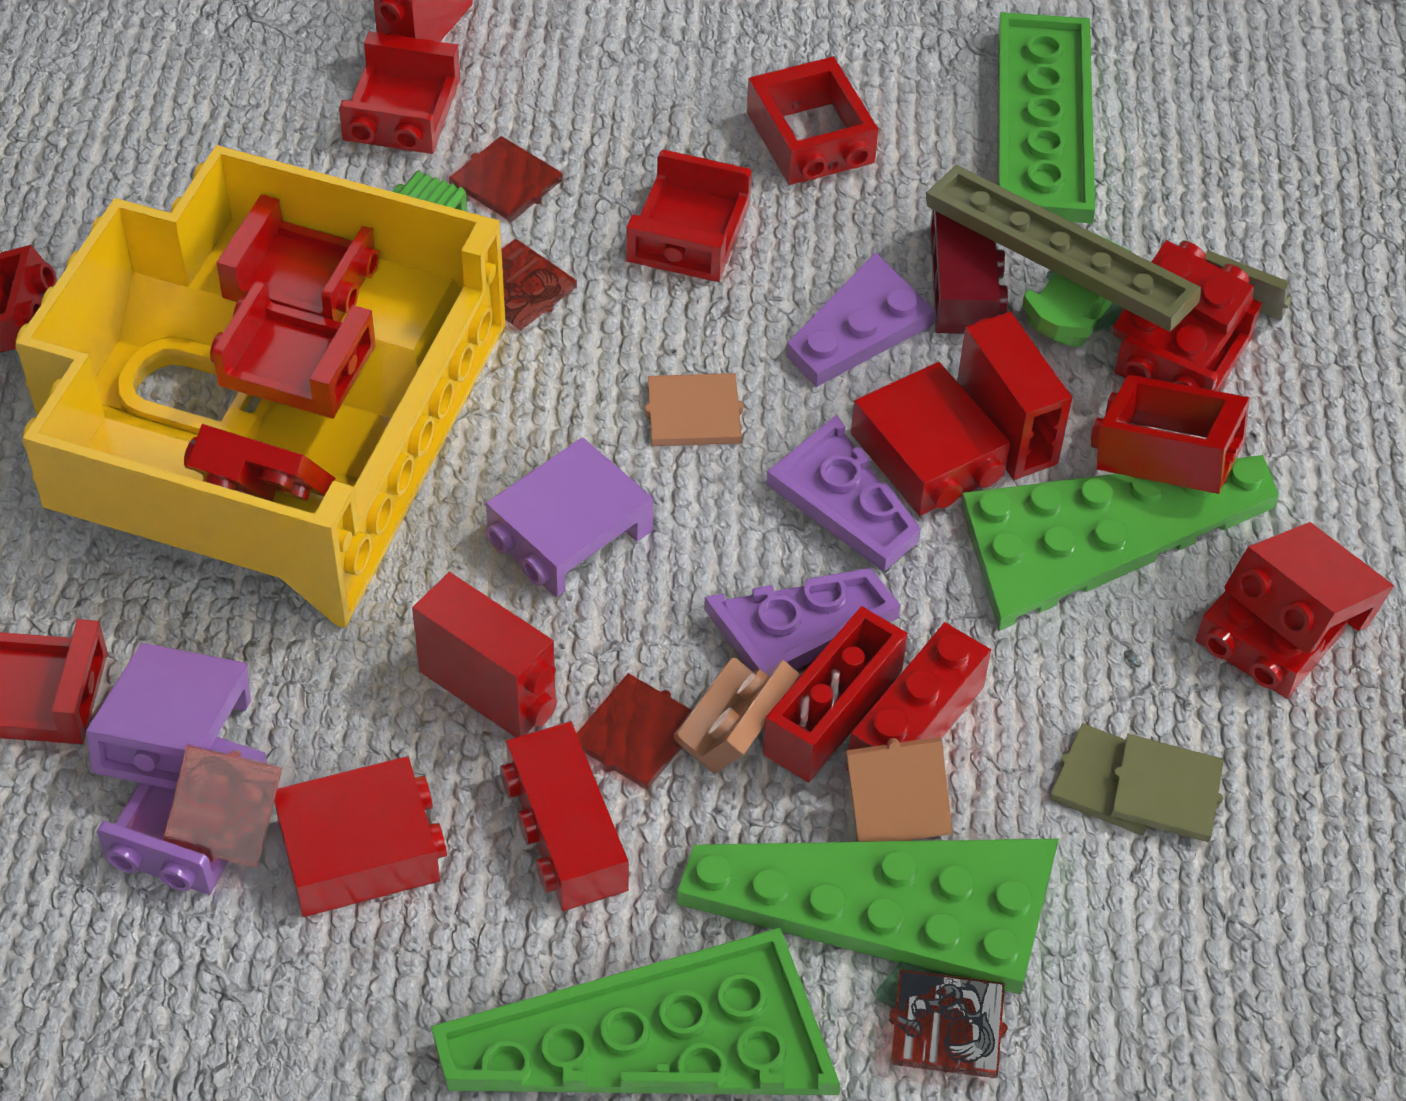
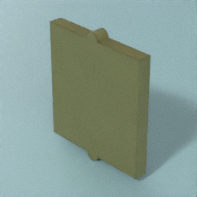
(1267, 288)
(1087, 776)
(1167, 787)

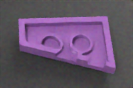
(859, 322)
(843, 494)
(797, 620)

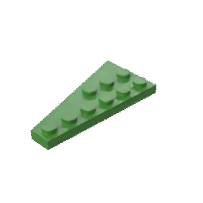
(1089, 530)
(923, 903)
(678, 1026)

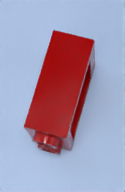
(803, 89)
(1169, 455)

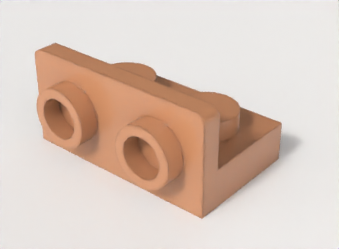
(733, 712)

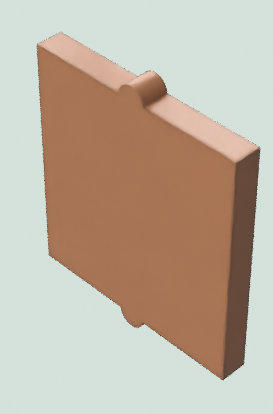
(694, 409)
(899, 791)

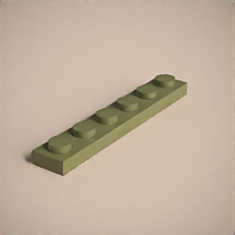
(1064, 247)

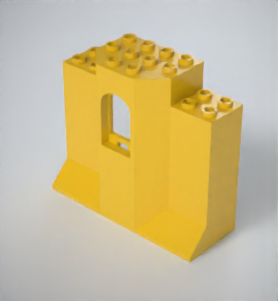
(152, 298)

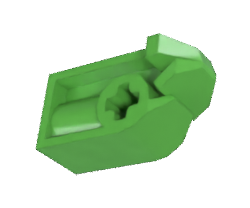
(1065, 310)

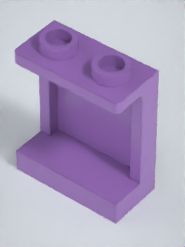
(566, 514)
(159, 709)
(138, 835)

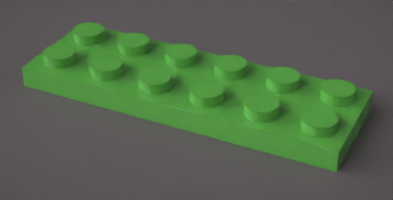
(1046, 113)

